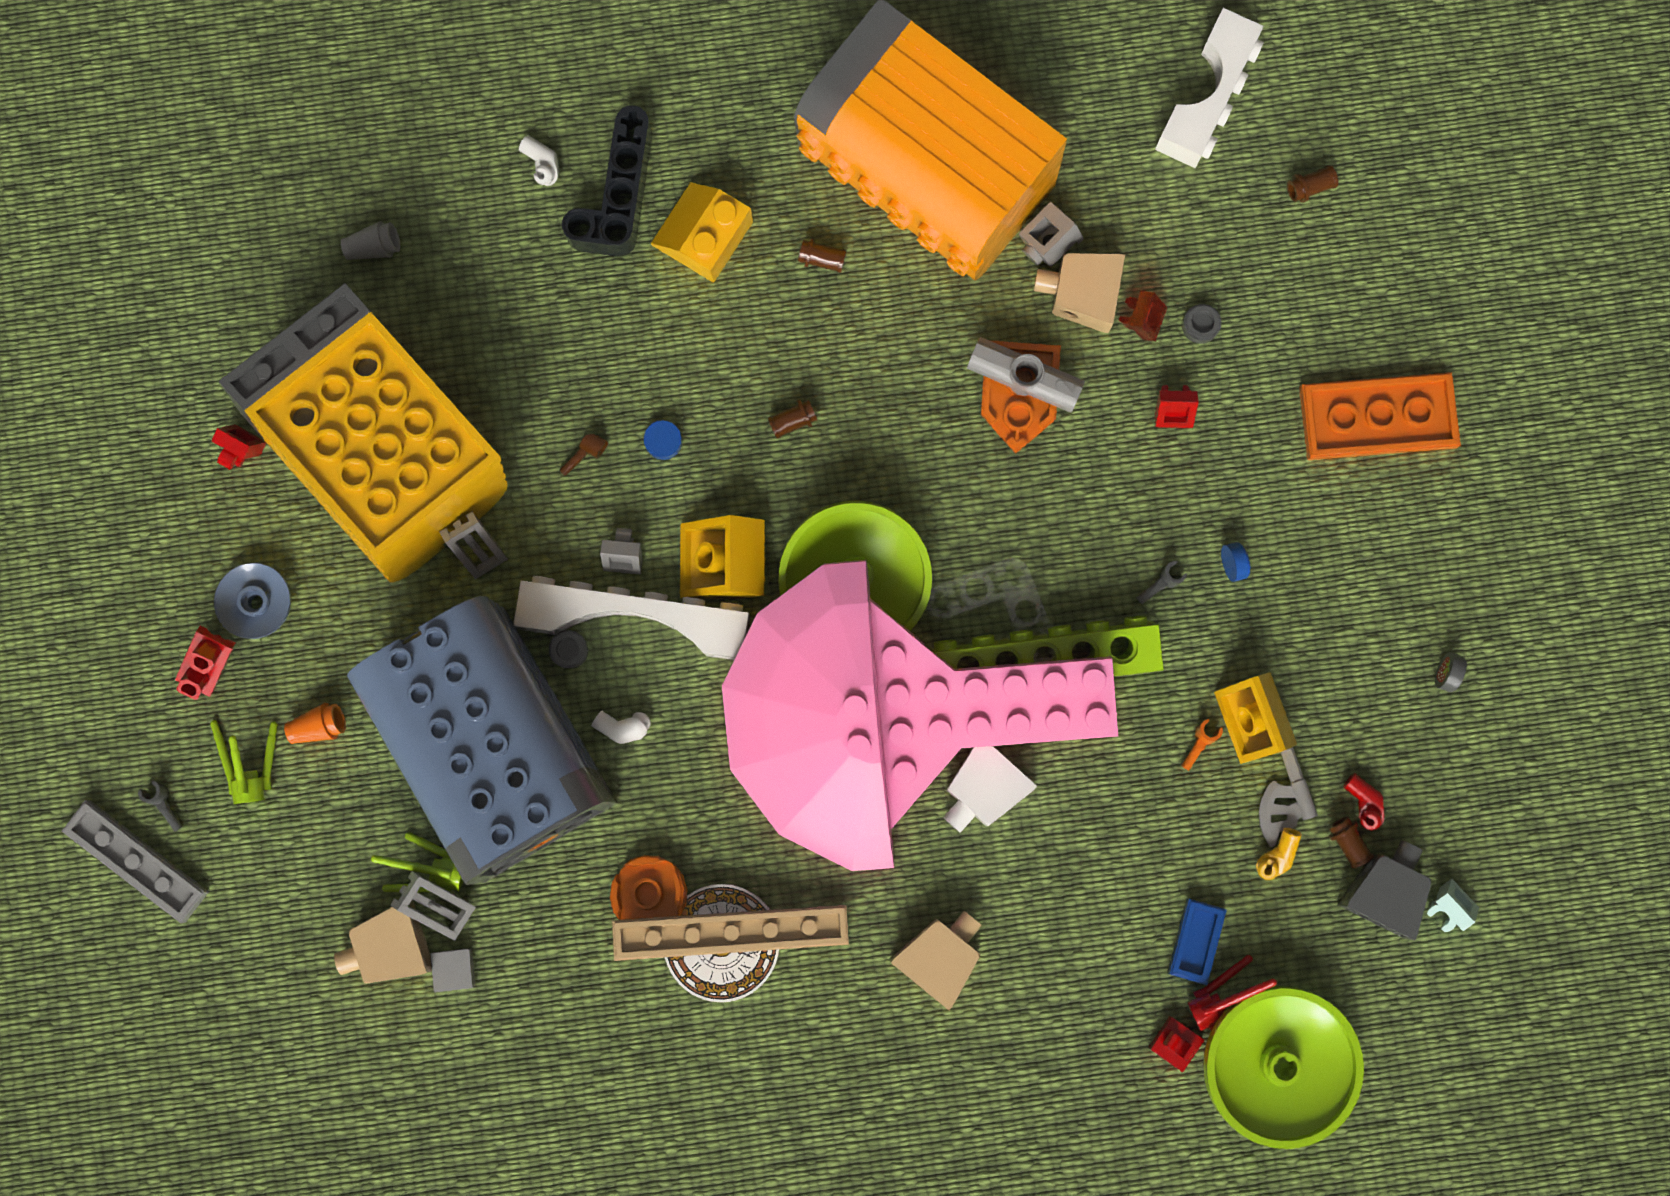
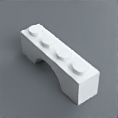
(1227, 51)

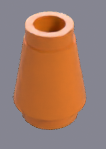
(318, 724)

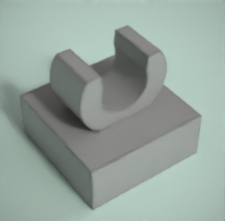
(622, 554)

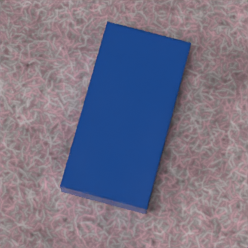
(1197, 941)

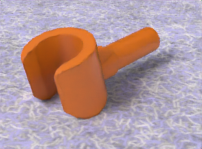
(1200, 744)

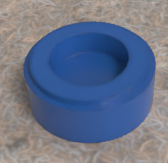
(663, 440)
(1235, 561)

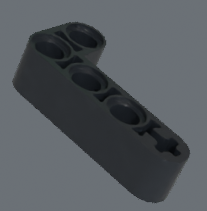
(617, 182)

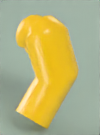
(1281, 857)

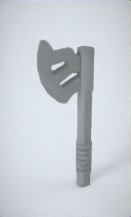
(1299, 790)

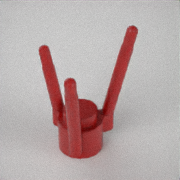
(1209, 1008)

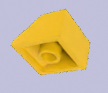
(704, 229)
(722, 558)

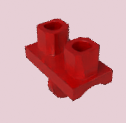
(203, 664)

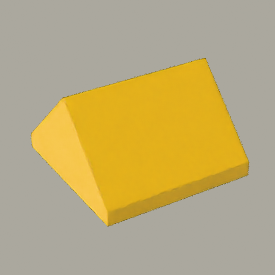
(1255, 718)

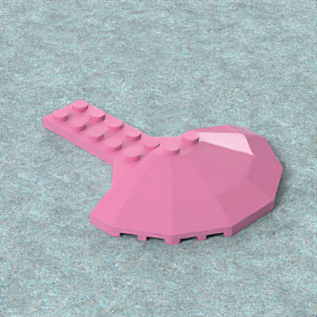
(852, 717)

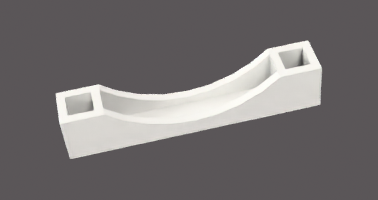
(554, 608)

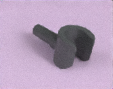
(1164, 581)
(160, 801)

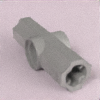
(1001, 366)

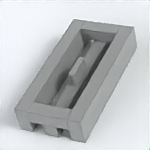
(463, 531)
(410, 892)

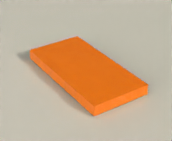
(1379, 416)

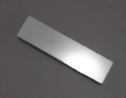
(135, 861)

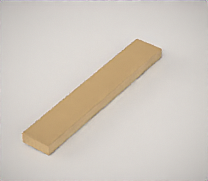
(729, 932)

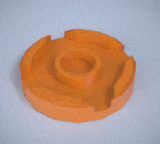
(648, 889)

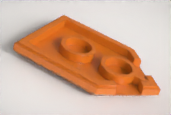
(1016, 416)

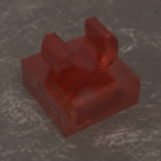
(1147, 315)

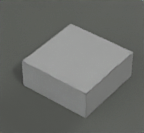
(453, 970)

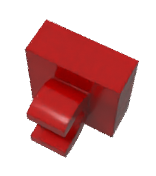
(1176, 408)
(236, 445)
(1176, 1044)

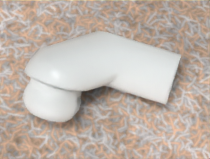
(545, 160)
(624, 730)

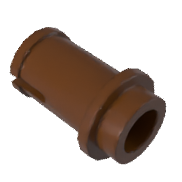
(1304, 186)
(821, 256)
(793, 418)
(1350, 842)

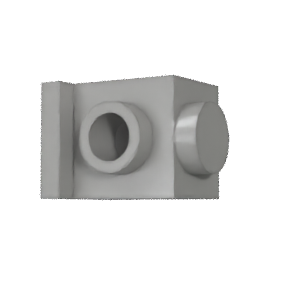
(1049, 236)

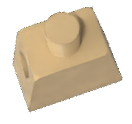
(1084, 288)
(386, 948)
(941, 958)

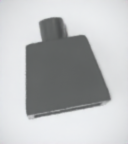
(1390, 892)

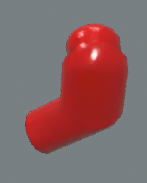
(1369, 802)

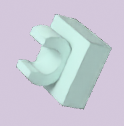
(1456, 905)

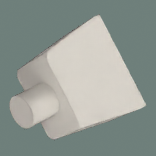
(985, 788)

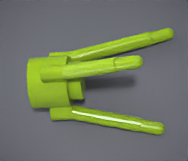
(246, 785)
(441, 871)

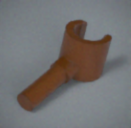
(591, 445)

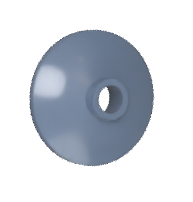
(235, 596)

